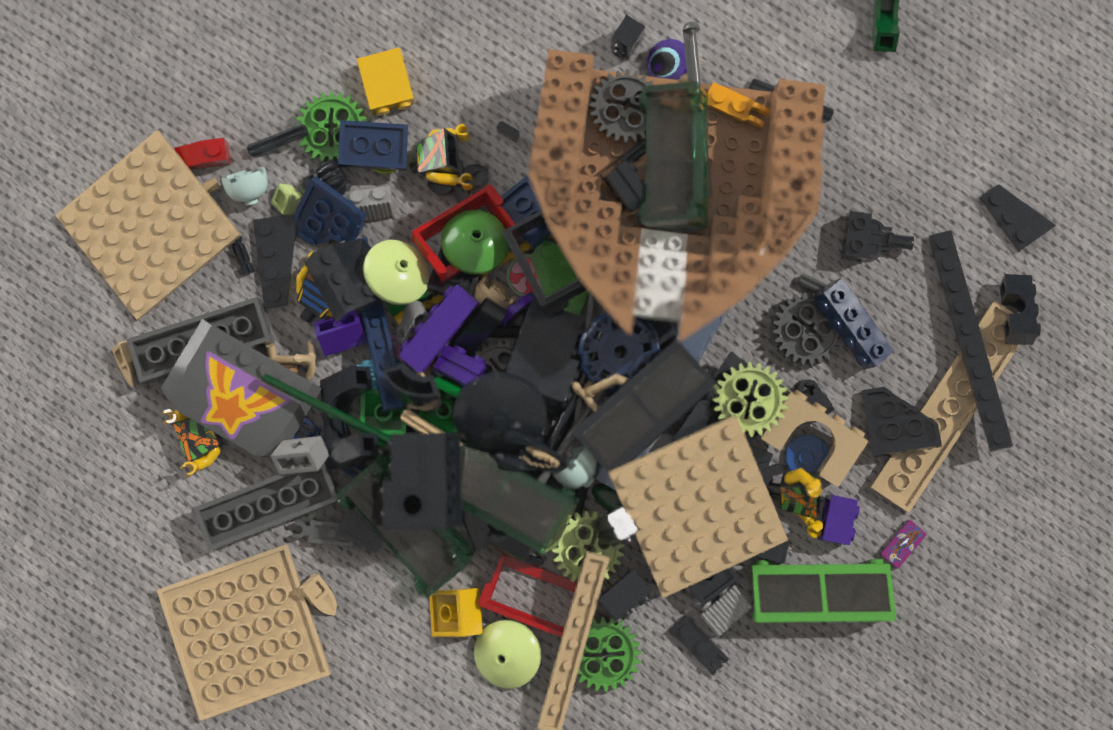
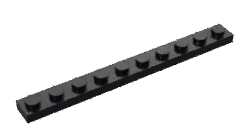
(970, 341)

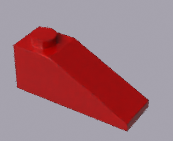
(205, 153)

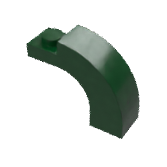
(885, 25)

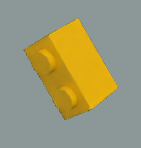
(455, 612)

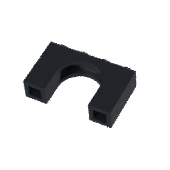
(339, 392)

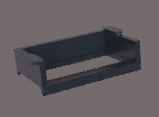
(556, 301)

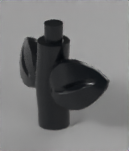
(479, 174)

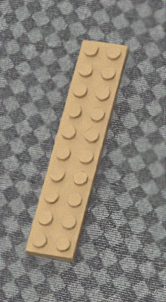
(951, 406)

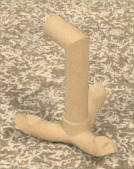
(298, 359)
(591, 389)

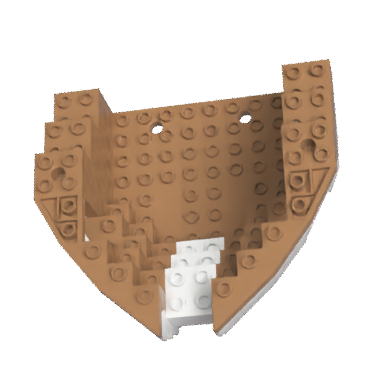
(758, 209)

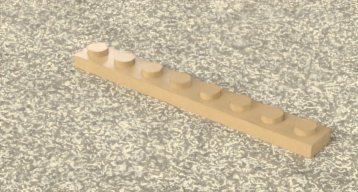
(573, 641)

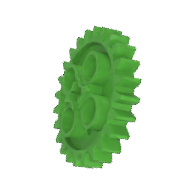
(317, 128)
(605, 675)

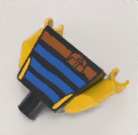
(310, 297)

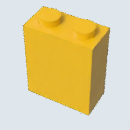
(386, 81)

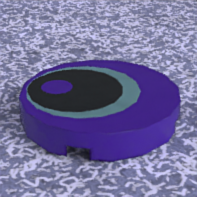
(667, 59)
(516, 311)

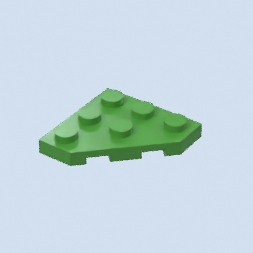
(555, 273)

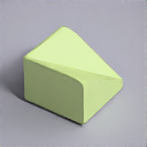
(286, 199)

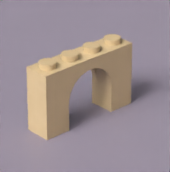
(846, 442)

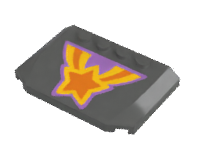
(223, 390)

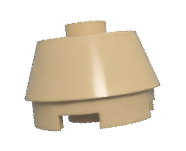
(494, 290)

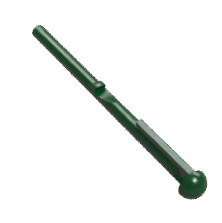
(383, 438)

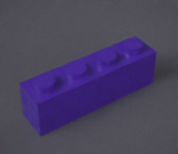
(439, 329)

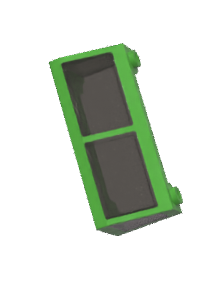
(821, 592)

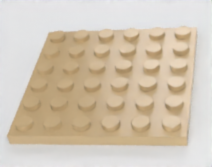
(148, 225)
(698, 505)
(243, 632)

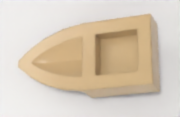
(124, 360)
(319, 594)

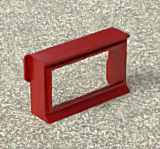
(487, 196)
(486, 602)

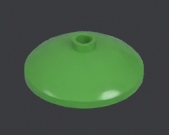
(470, 253)

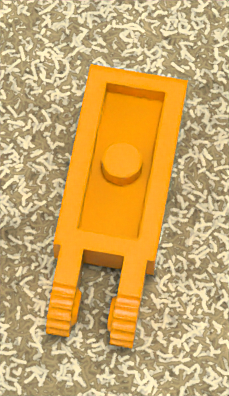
(735, 105)

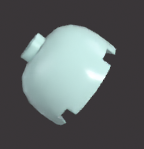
(246, 185)
(579, 470)

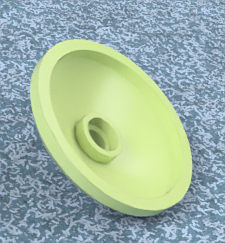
(392, 281)
(516, 645)

